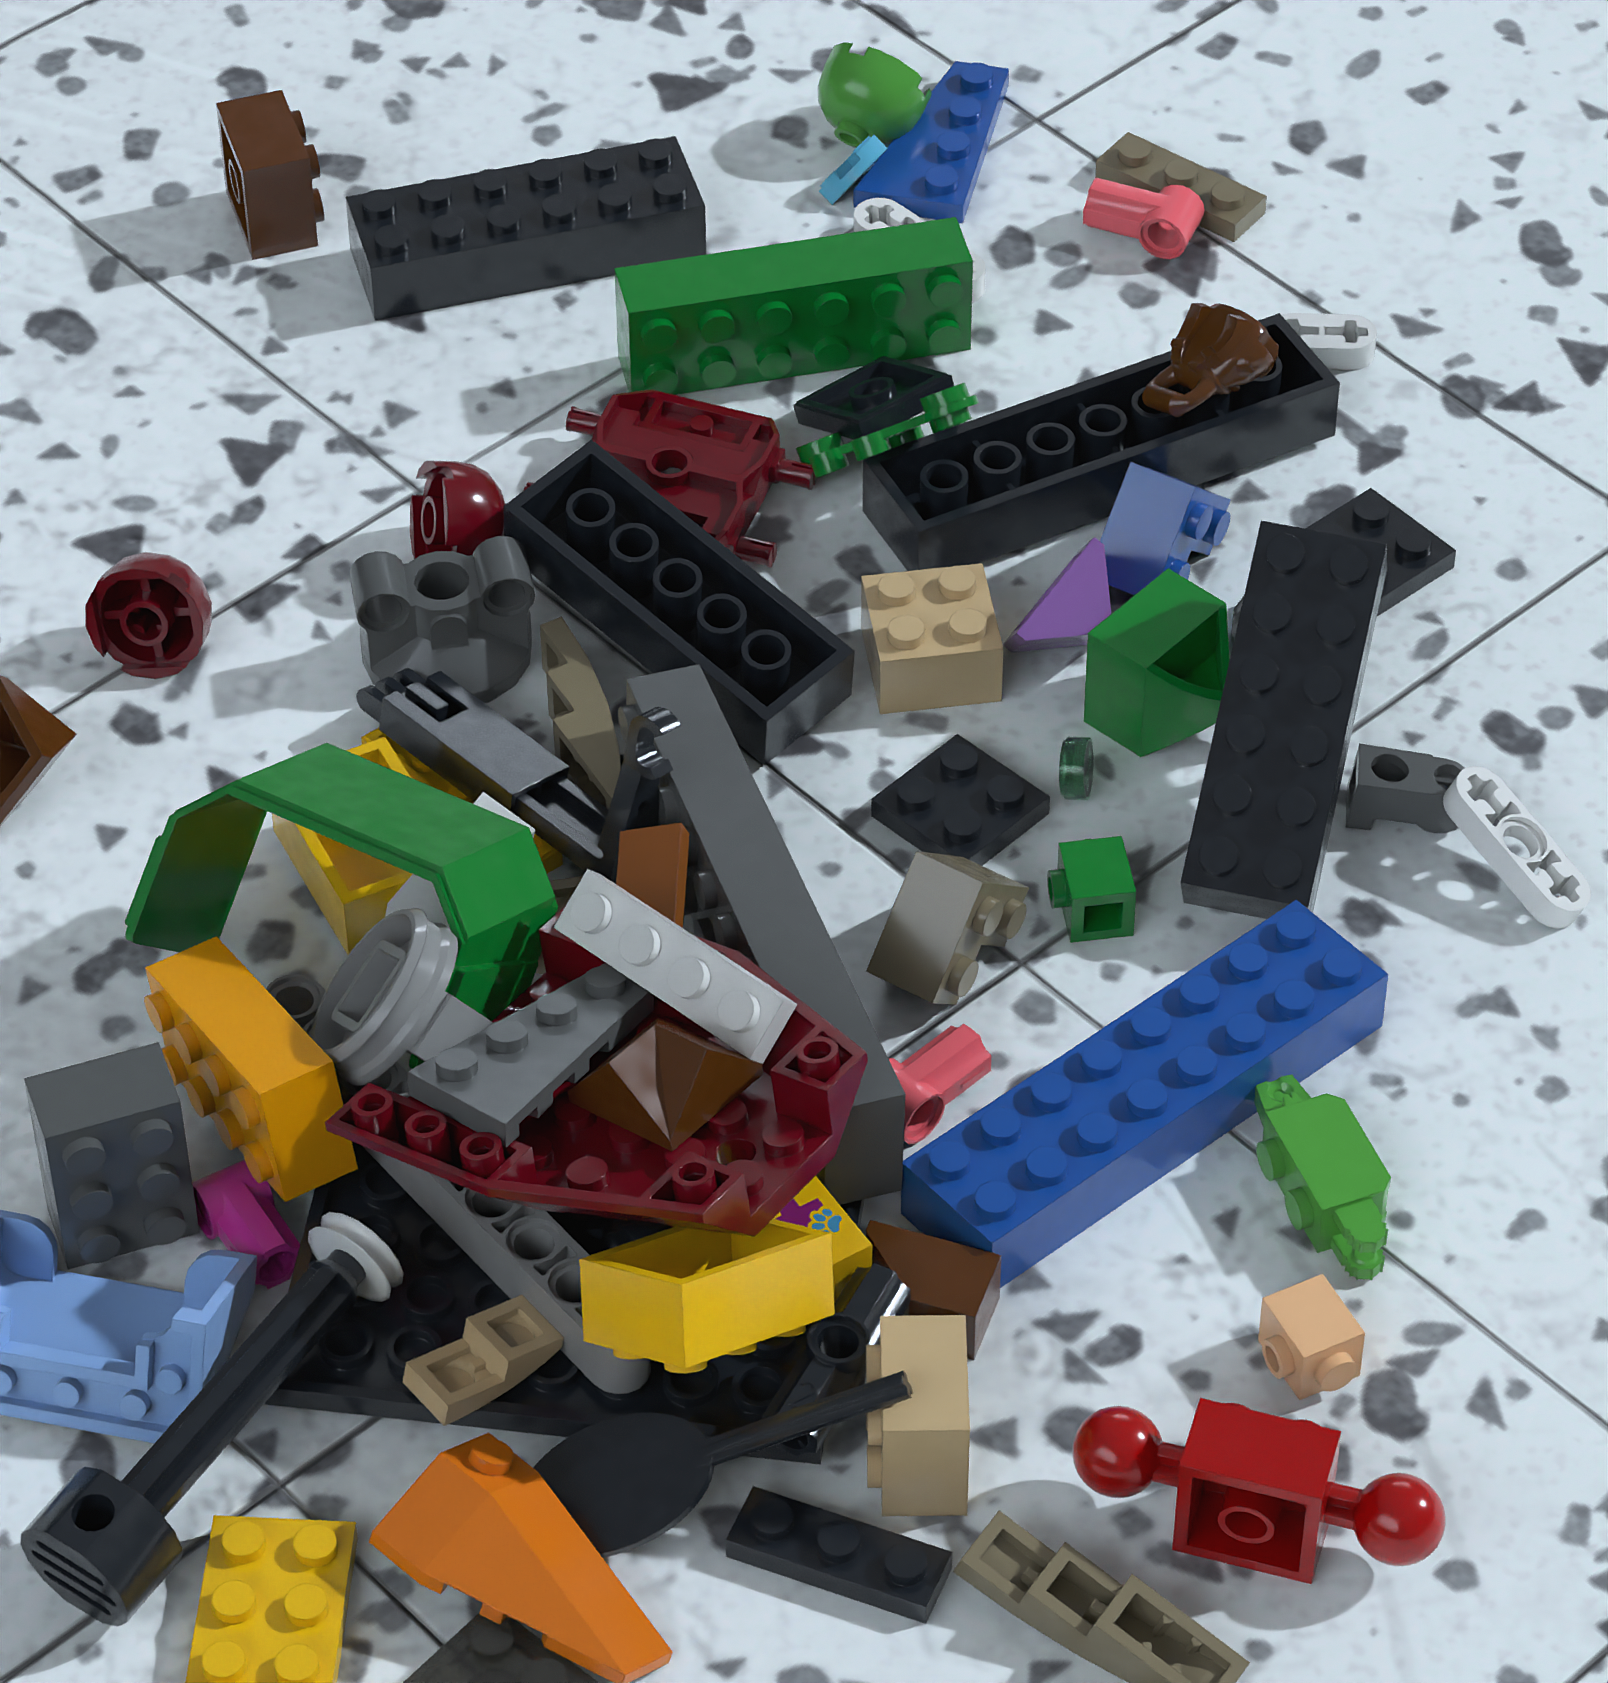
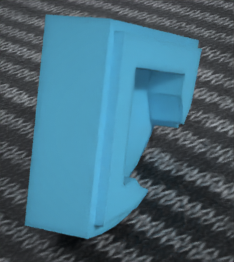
(852, 169)

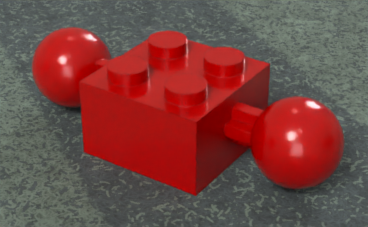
(1258, 1488)

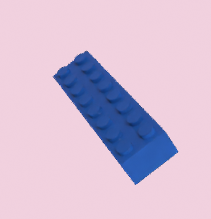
(1144, 1092)

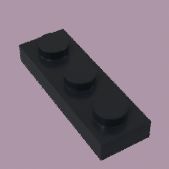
(839, 1554)

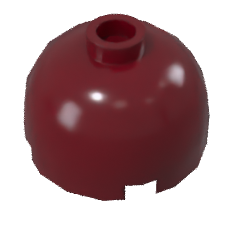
(456, 509)
(149, 615)

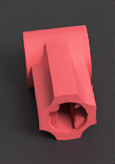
(1159, 220)
(938, 1076)

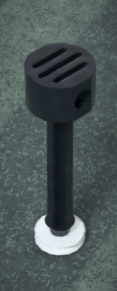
(107, 1538)

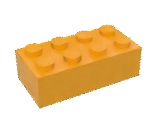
(249, 1068)

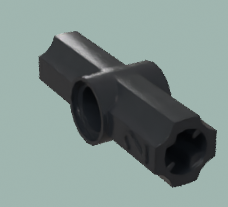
(837, 1347)

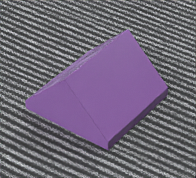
(1069, 607)

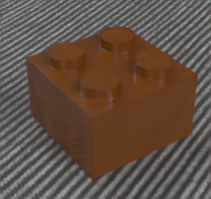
(270, 174)

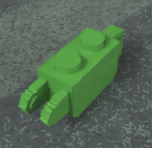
(1326, 1172)

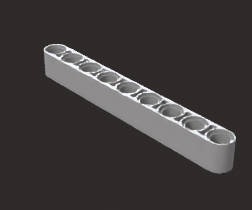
(508, 1241)

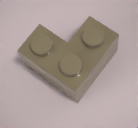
(941, 922)

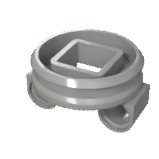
(393, 999)

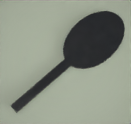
(650, 1469)

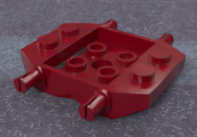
(723, 455)

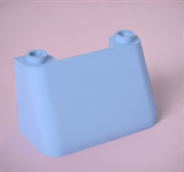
(109, 1349)

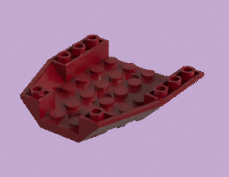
(580, 1163)

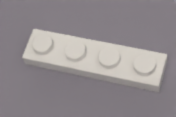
(675, 966)

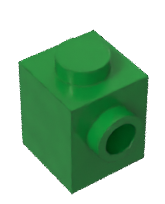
(1094, 889)

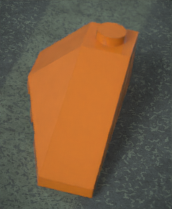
(508, 1541)

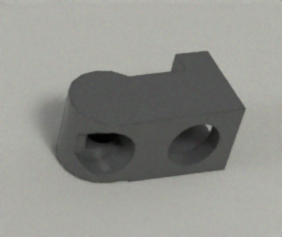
(1399, 788)

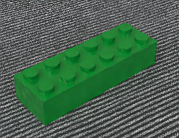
(794, 308)

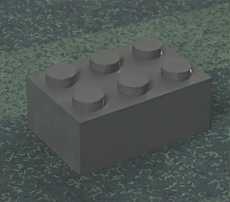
(113, 1155)

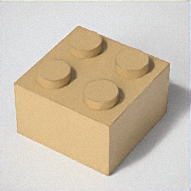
(931, 638)
(923, 1442)

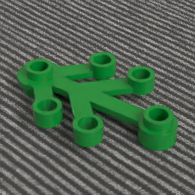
(941, 411)

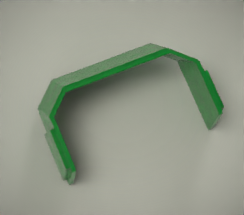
(476, 859)

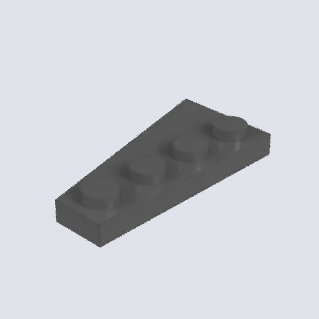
(524, 1058)

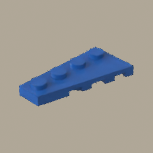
(941, 158)

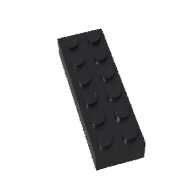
(524, 227)
(679, 598)
(1284, 721)

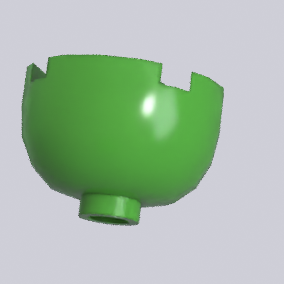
(870, 95)

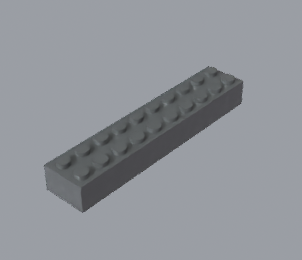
(755, 902)

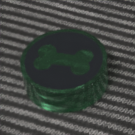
(1076, 768)

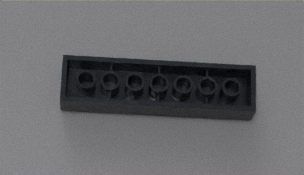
(1067, 453)

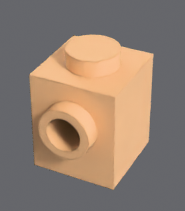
(1310, 1337)

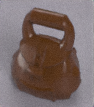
(1211, 356)

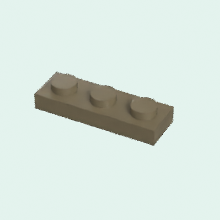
(1144, 165)

